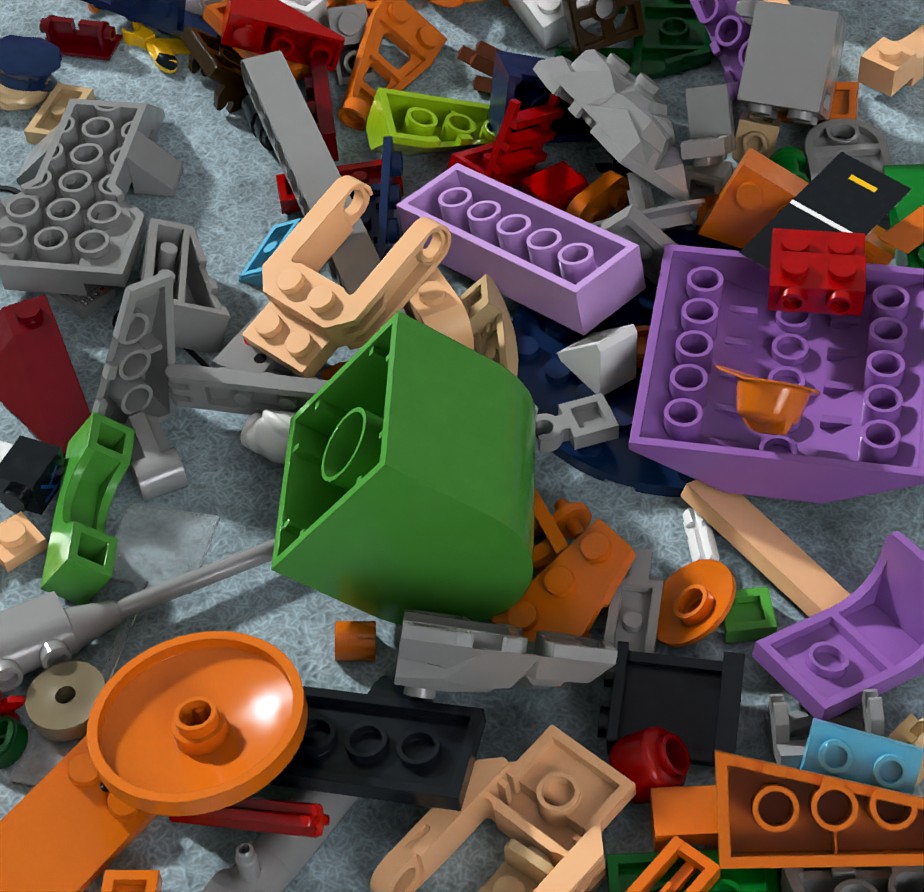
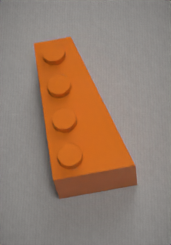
(755, 196)
(811, 819)

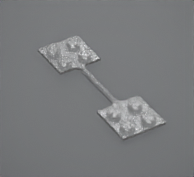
(150, 549)

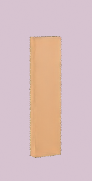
(766, 547)

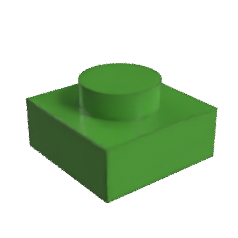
(750, 616)

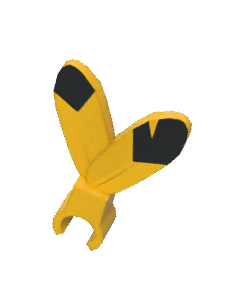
(159, 49)

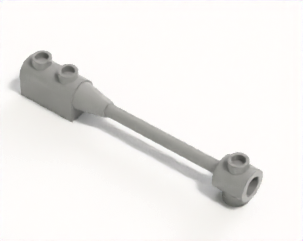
(46, 633)

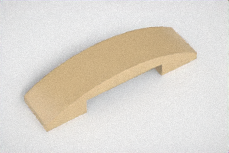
(491, 323)

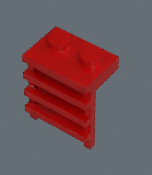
(499, 158)

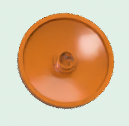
(197, 723)

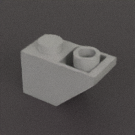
(350, 23)

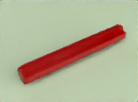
(265, 816)

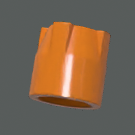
(355, 641)

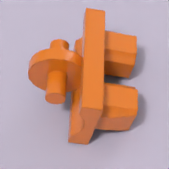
(567, 522)

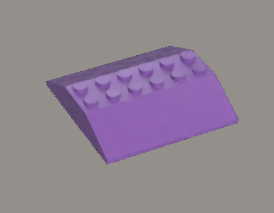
(869, 371)

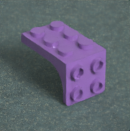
(858, 644)

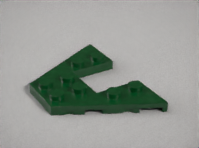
(671, 44)

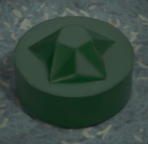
(12, 740)

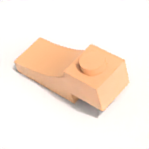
(893, 63)

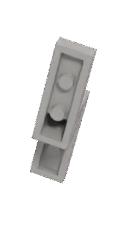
(710, 123)

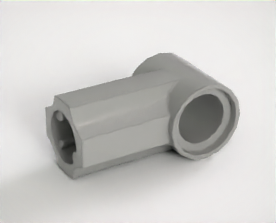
(153, 462)

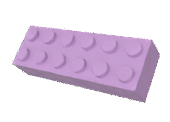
(529, 248)

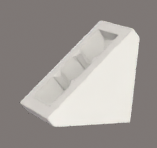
(603, 358)

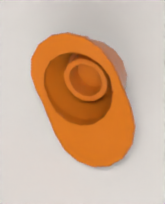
(769, 404)

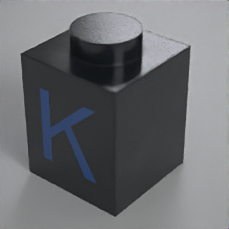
(30, 475)

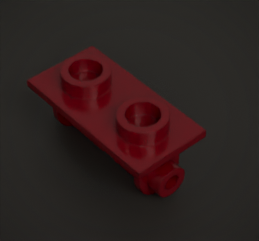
(91, 40)

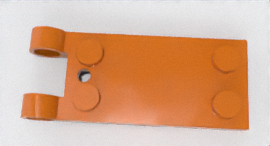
(65, 830)

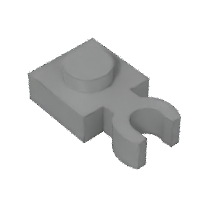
(580, 421)

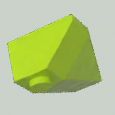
(426, 123)

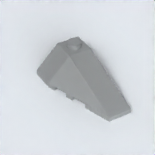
(139, 354)

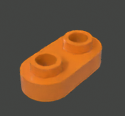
(600, 198)

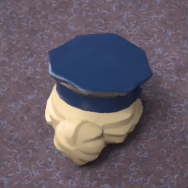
(26, 71)

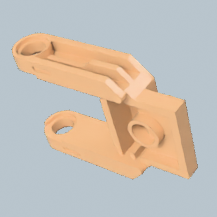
(315, 315)
(546, 799)

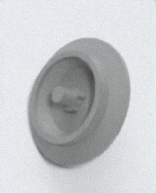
(664, 217)

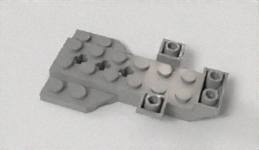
(72, 210)

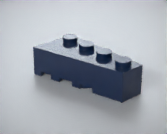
(517, 80)

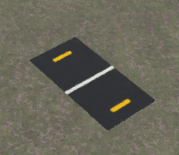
(839, 199)

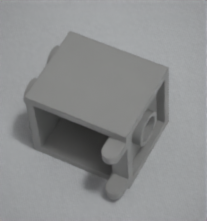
(790, 60)

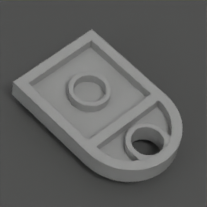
(864, 144)

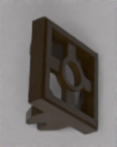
(581, 40)
(219, 64)

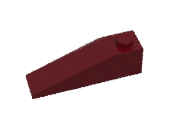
(38, 373)

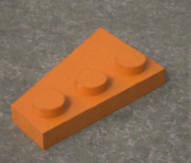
(573, 585)

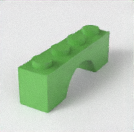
(78, 549)

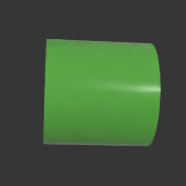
(412, 481)

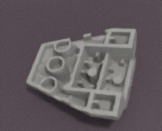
(622, 112)
(475, 656)

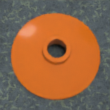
(695, 602)

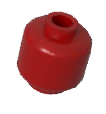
(651, 760)

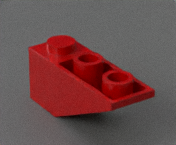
(275, 26)

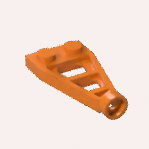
(409, 33)

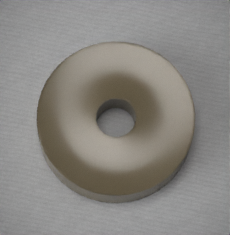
(52, 688)

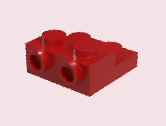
(817, 272)

